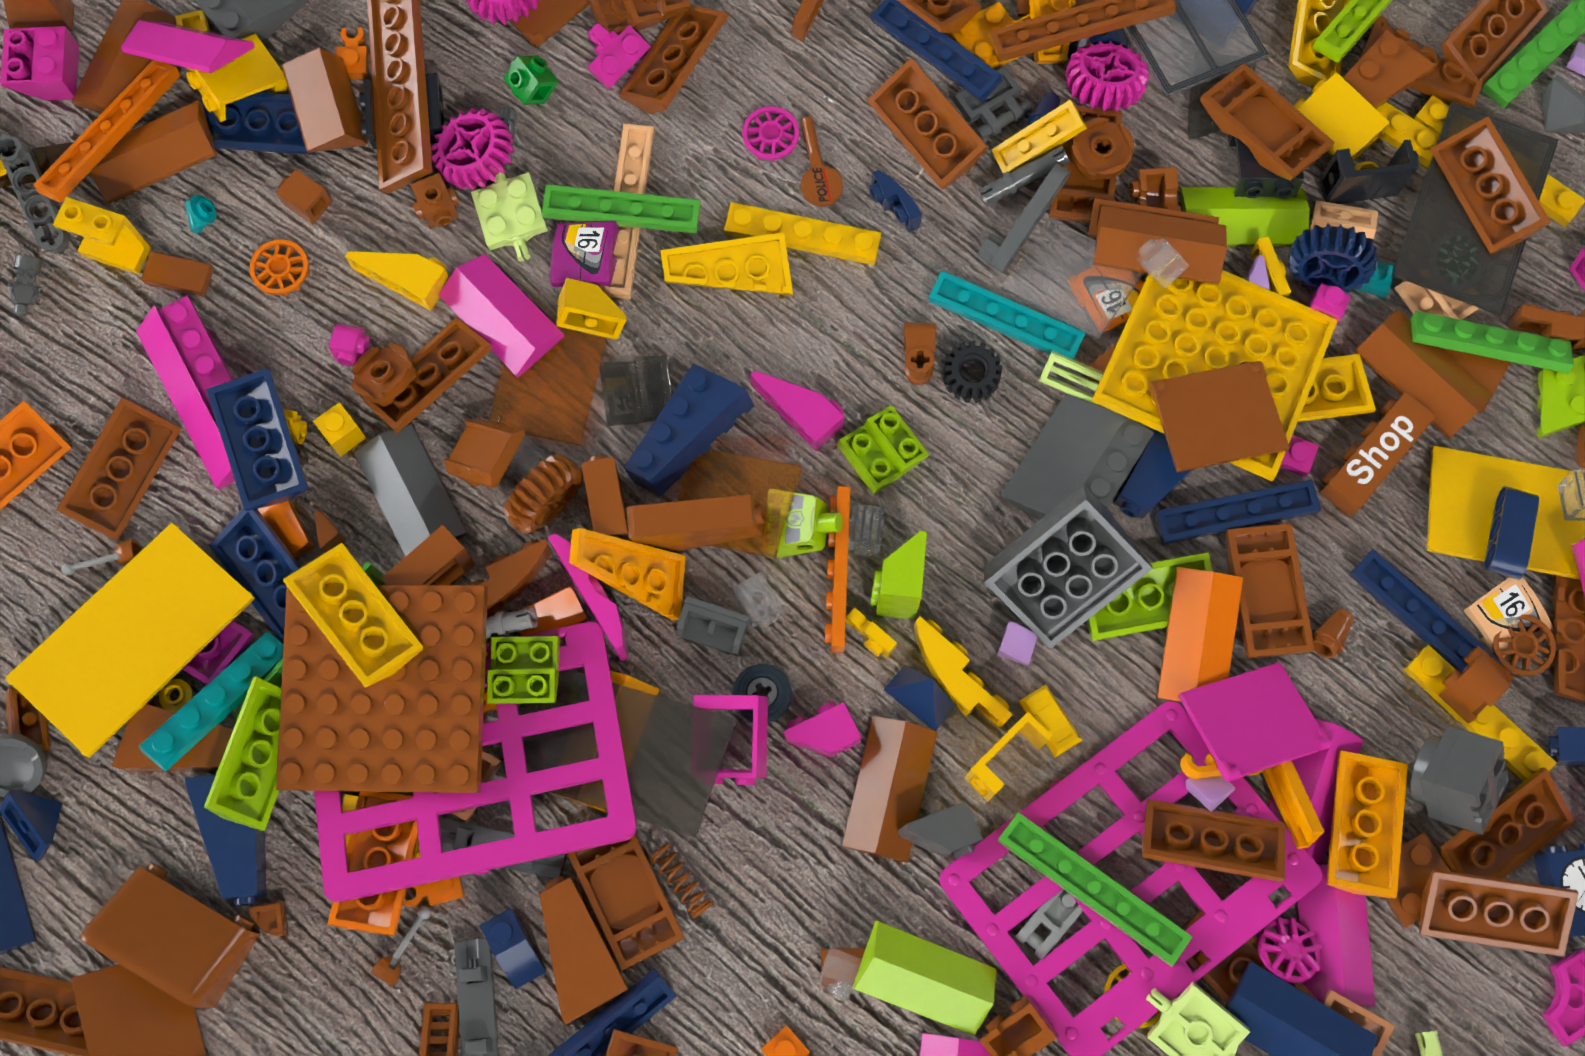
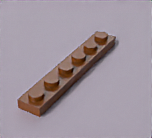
(1074, 25)

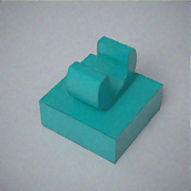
(1381, 281)

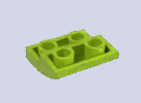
(882, 449)
(523, 670)

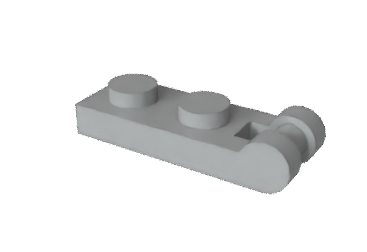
(1056, 917)

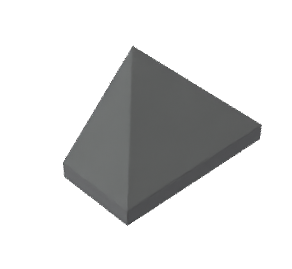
(1563, 108)

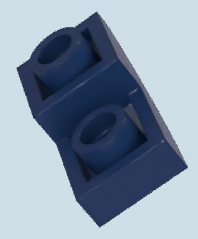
(892, 195)

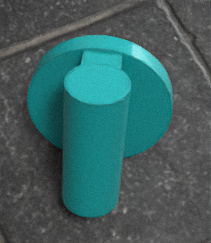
(200, 213)

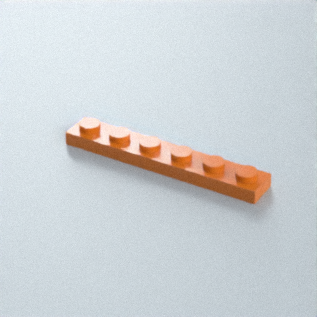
(106, 130)

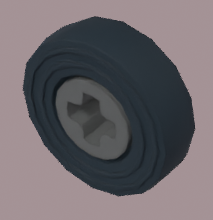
(767, 677)

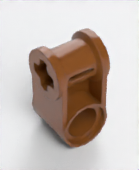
(919, 348)

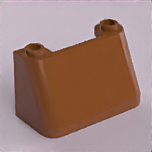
(171, 938)

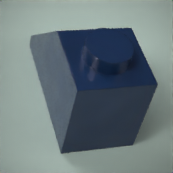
(513, 948)

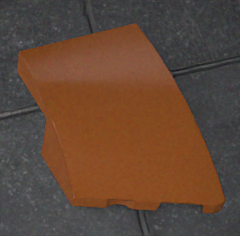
(639, 14)

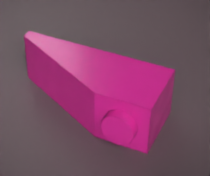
(803, 409)

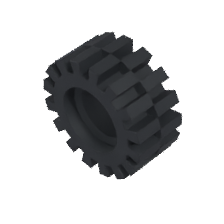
(967, 389)

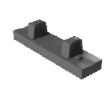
(455, 836)
(476, 1000)

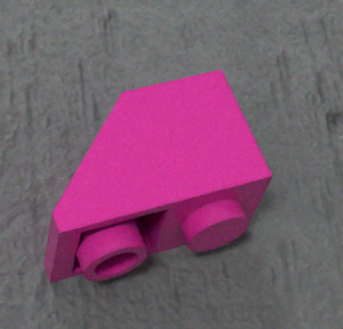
(825, 733)

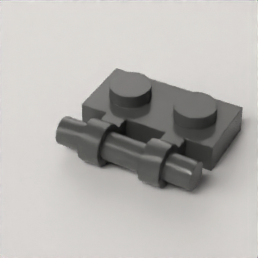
(1002, 95)

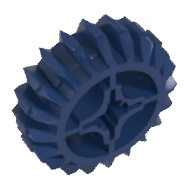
(1333, 258)

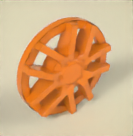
(279, 267)

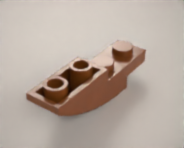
(1551, 324)
(513, 573)

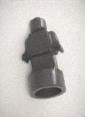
(23, 290)

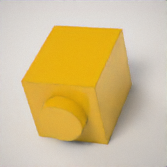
(339, 429)

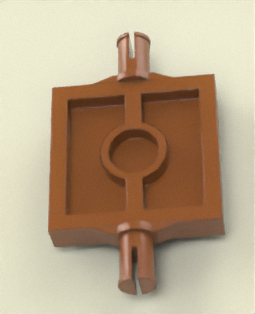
(1416, 862)

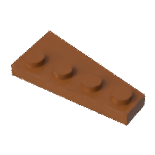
(1387, 69)
(1569, 638)

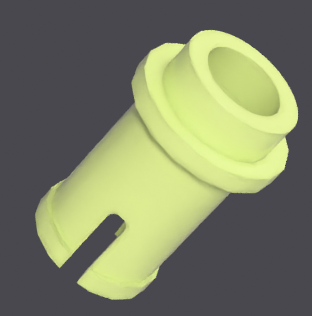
(1429, 1043)

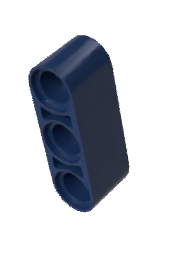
(1511, 532)

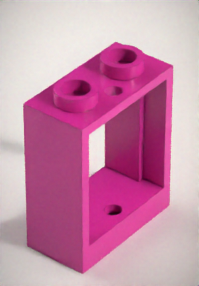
(759, 705)

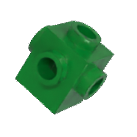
(530, 79)

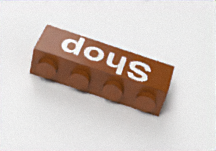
(1377, 454)

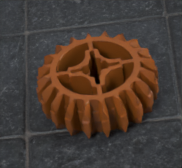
(543, 493)

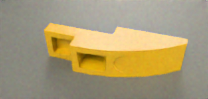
(946, 666)

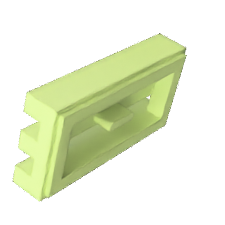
(1075, 365)

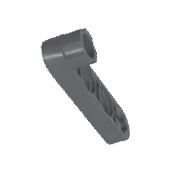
(31, 197)
(1001, 253)

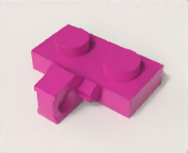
(615, 53)

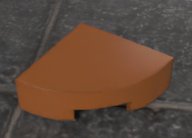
(270, 917)

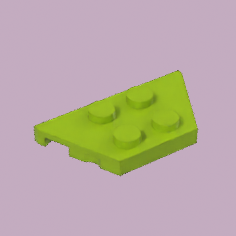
(1561, 398)

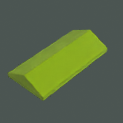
(1250, 217)
(1144, 603)
(247, 773)
(926, 978)

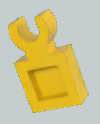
(875, 638)

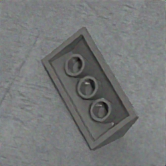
(407, 487)

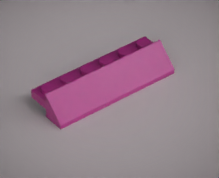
(187, 366)

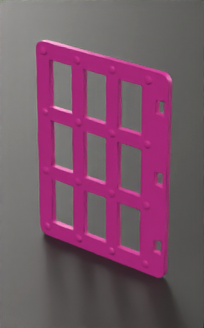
(584, 648)
(1216, 934)

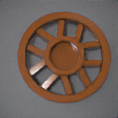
(1525, 646)

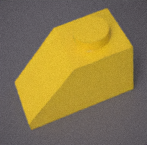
(588, 310)

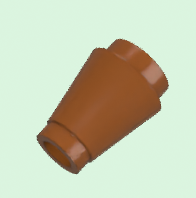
(1332, 634)

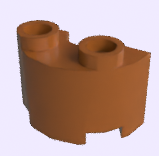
(1156, 188)
(1476, 686)
(1020, 1032)

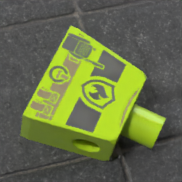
(807, 526)

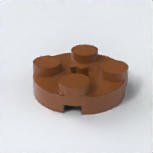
(1098, 165)
(385, 388)

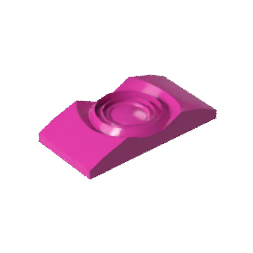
(602, 608)

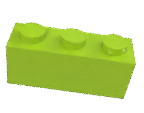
(900, 582)

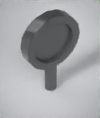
(21, 764)

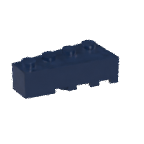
(685, 428)

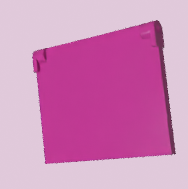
(1254, 721)

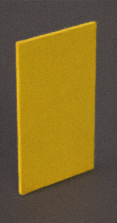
(1464, 501)
(129, 639)

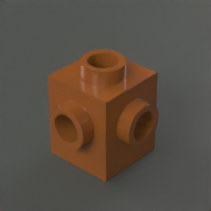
(434, 201)

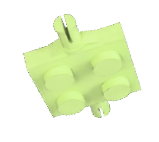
(510, 213)
(1195, 1025)

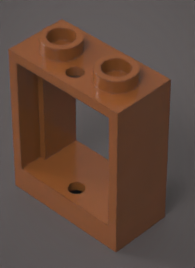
(605, 496)
(433, 562)

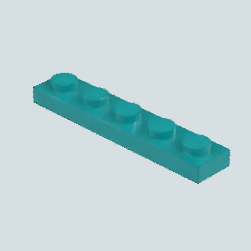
(1005, 316)
(212, 703)

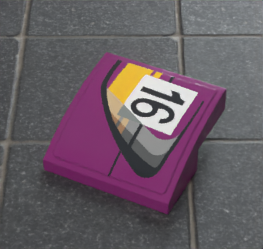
(584, 252)

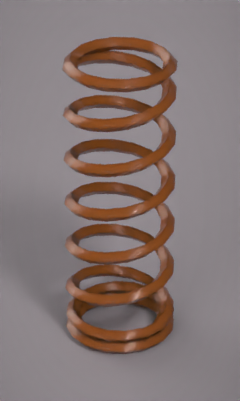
(701, 907)

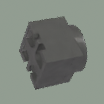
(1460, 778)

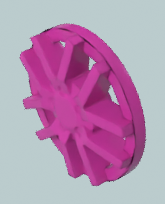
(770, 133)
(1289, 950)

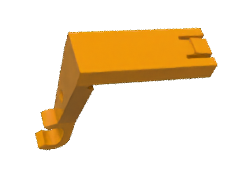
(1286, 790)

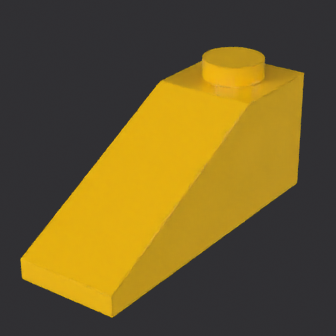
(405, 274)

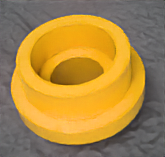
(185, 690)

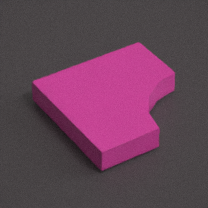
(1567, 1008)

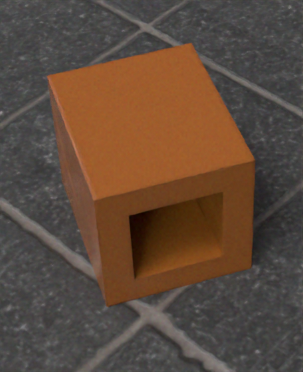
(303, 196)

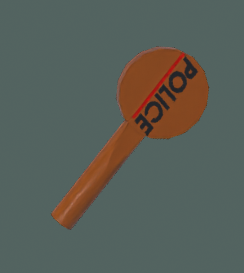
(820, 184)

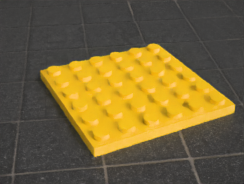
(1210, 328)

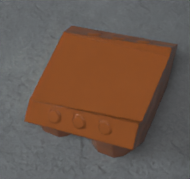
(484, 452)

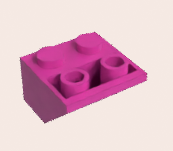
(40, 62)

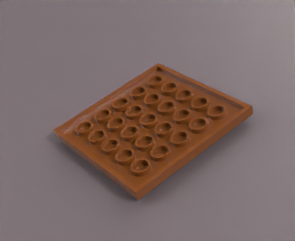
(402, 732)

